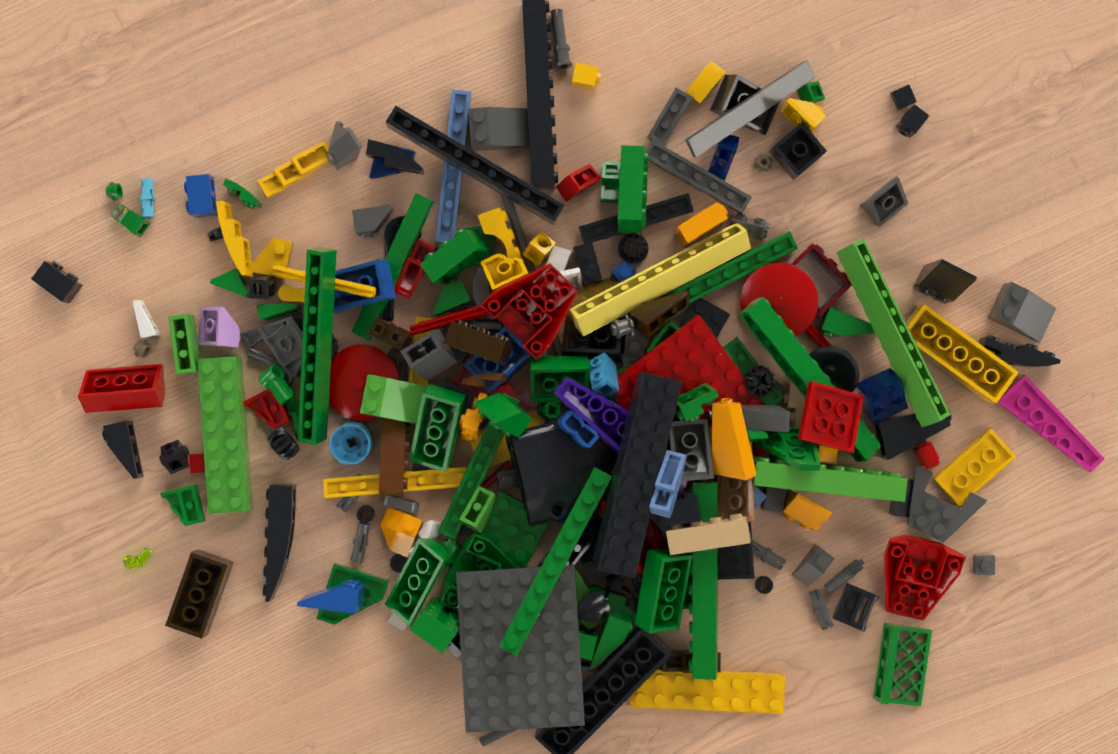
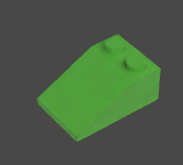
(392, 399)

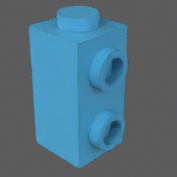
(603, 375)

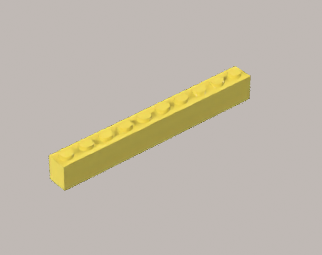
(660, 279)

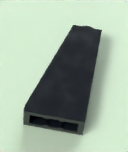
(904, 432)

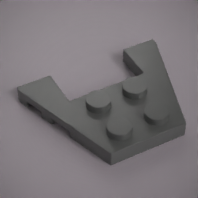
(284, 341)
(935, 515)

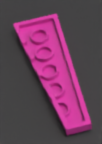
(1040, 415)

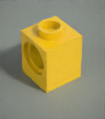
(539, 248)

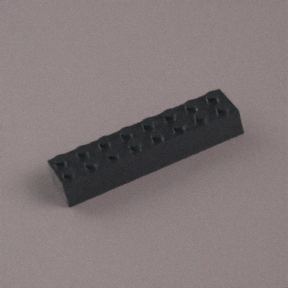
(608, 689)

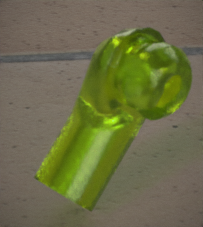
(135, 562)

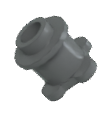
(622, 327)

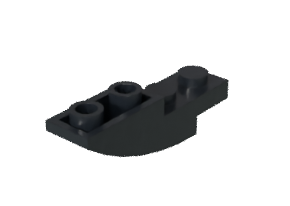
(1023, 356)

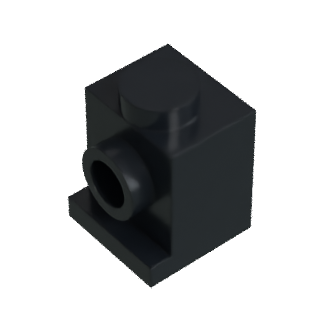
(267, 287)

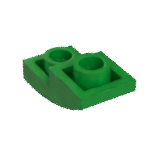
(245, 196)

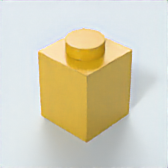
(585, 76)

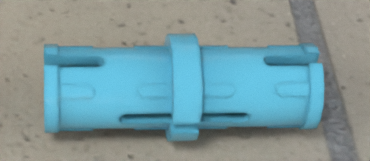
(147, 198)

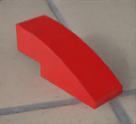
(412, 271)

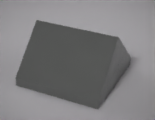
(885, 202)

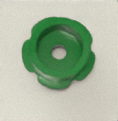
(114, 191)

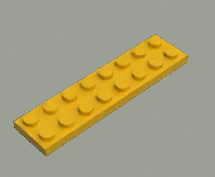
(729, 692)

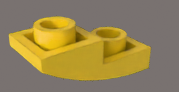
(705, 82)

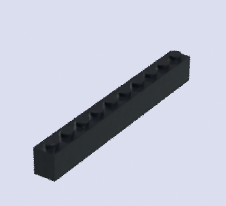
(538, 94)
(474, 165)

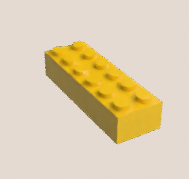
(959, 355)

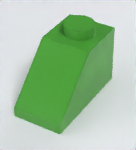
(478, 509)

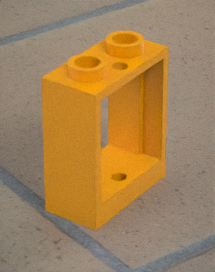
(701, 224)

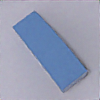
(668, 484)

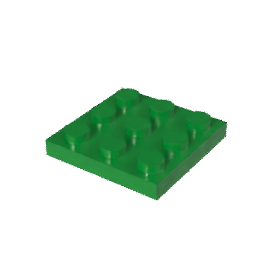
(510, 529)

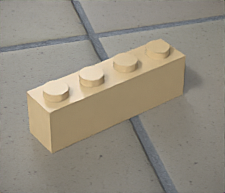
(708, 535)

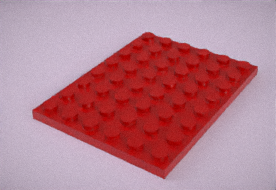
(694, 359)

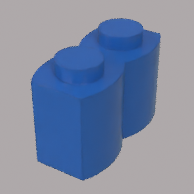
(581, 433)

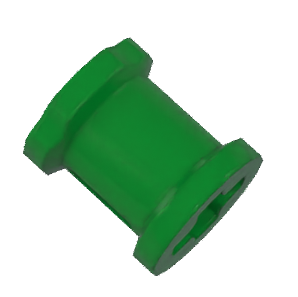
(543, 410)

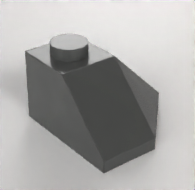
(343, 146)

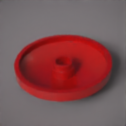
(787, 290)
(350, 374)

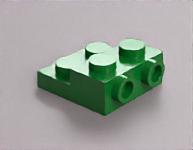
(690, 403)

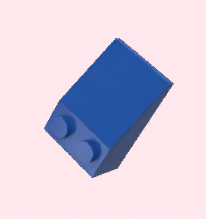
(518, 359)
(342, 597)

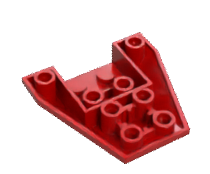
(533, 307)
(918, 574)

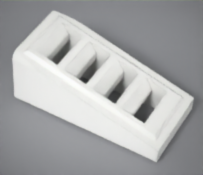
(145, 323)

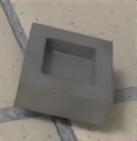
(984, 564)

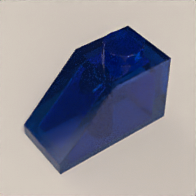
(723, 156)

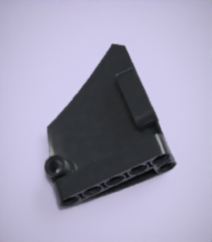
(554, 469)

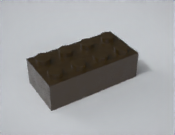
(199, 593)

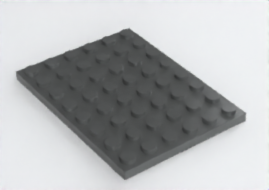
(545, 678)

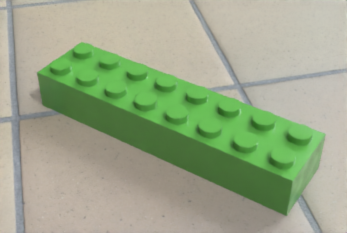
(225, 434)
(831, 480)

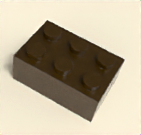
(479, 342)

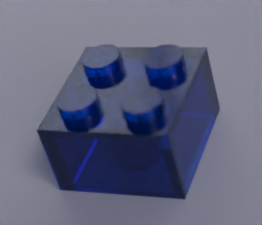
(882, 395)

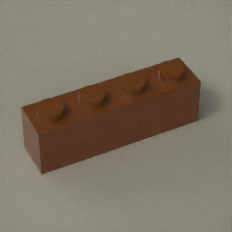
(393, 457)

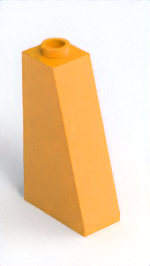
(730, 441)

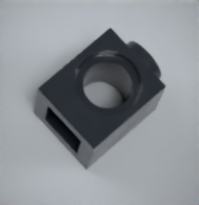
(911, 121)

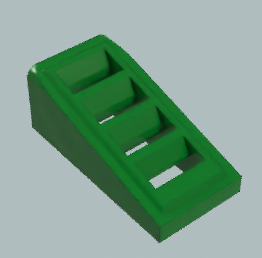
(272, 311)

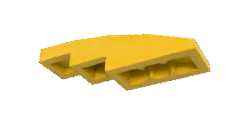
(295, 170)
(237, 245)

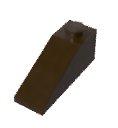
(656, 313)

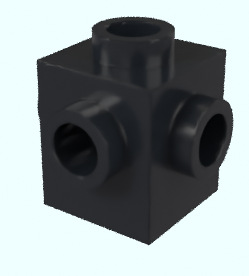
(174, 456)

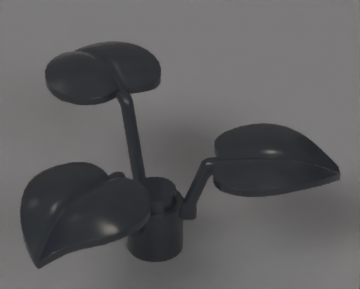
(593, 605)

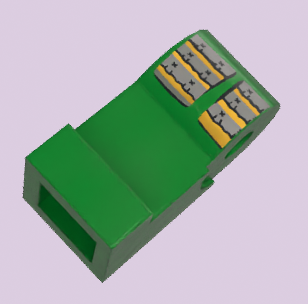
(130, 219)

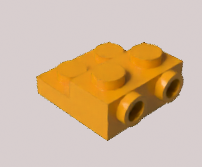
(471, 421)

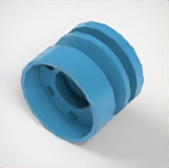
(341, 447)

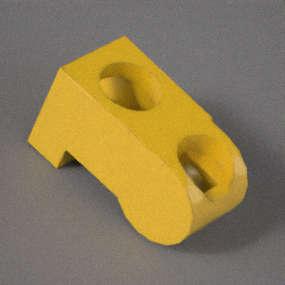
(291, 294)

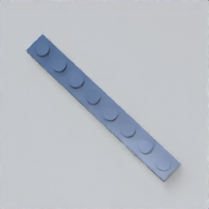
(452, 176)

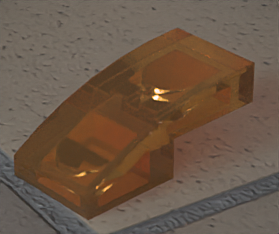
(480, 379)

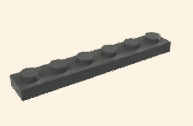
(697, 177)

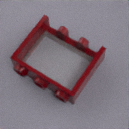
(828, 279)

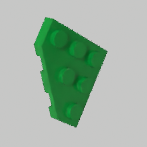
(791, 450)
(374, 590)

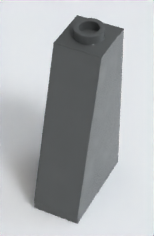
(762, 417)

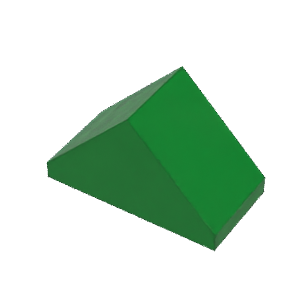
(233, 282)

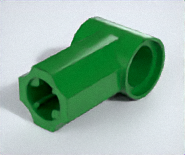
(273, 380)

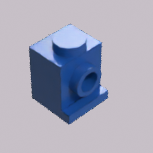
(623, 272)

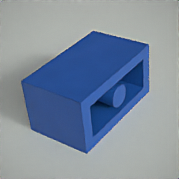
(200, 195)

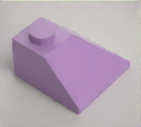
(217, 328)

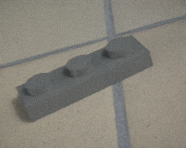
(669, 116)

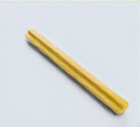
(340, 285)

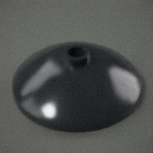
(846, 370)

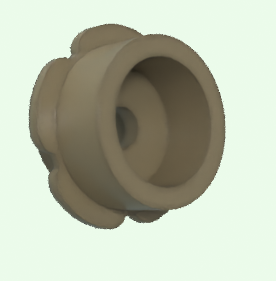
(759, 166)
(142, 348)

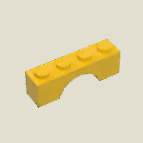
(494, 223)

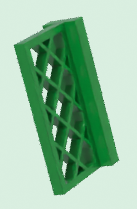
(887, 665)

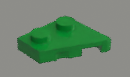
(186, 504)

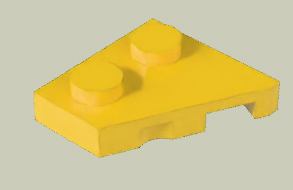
(274, 254)

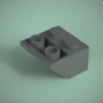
(429, 355)

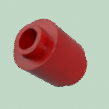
(927, 454)

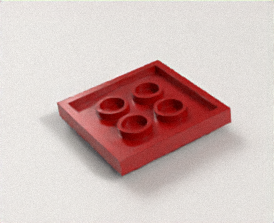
(830, 417)

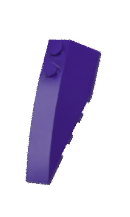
(595, 410)

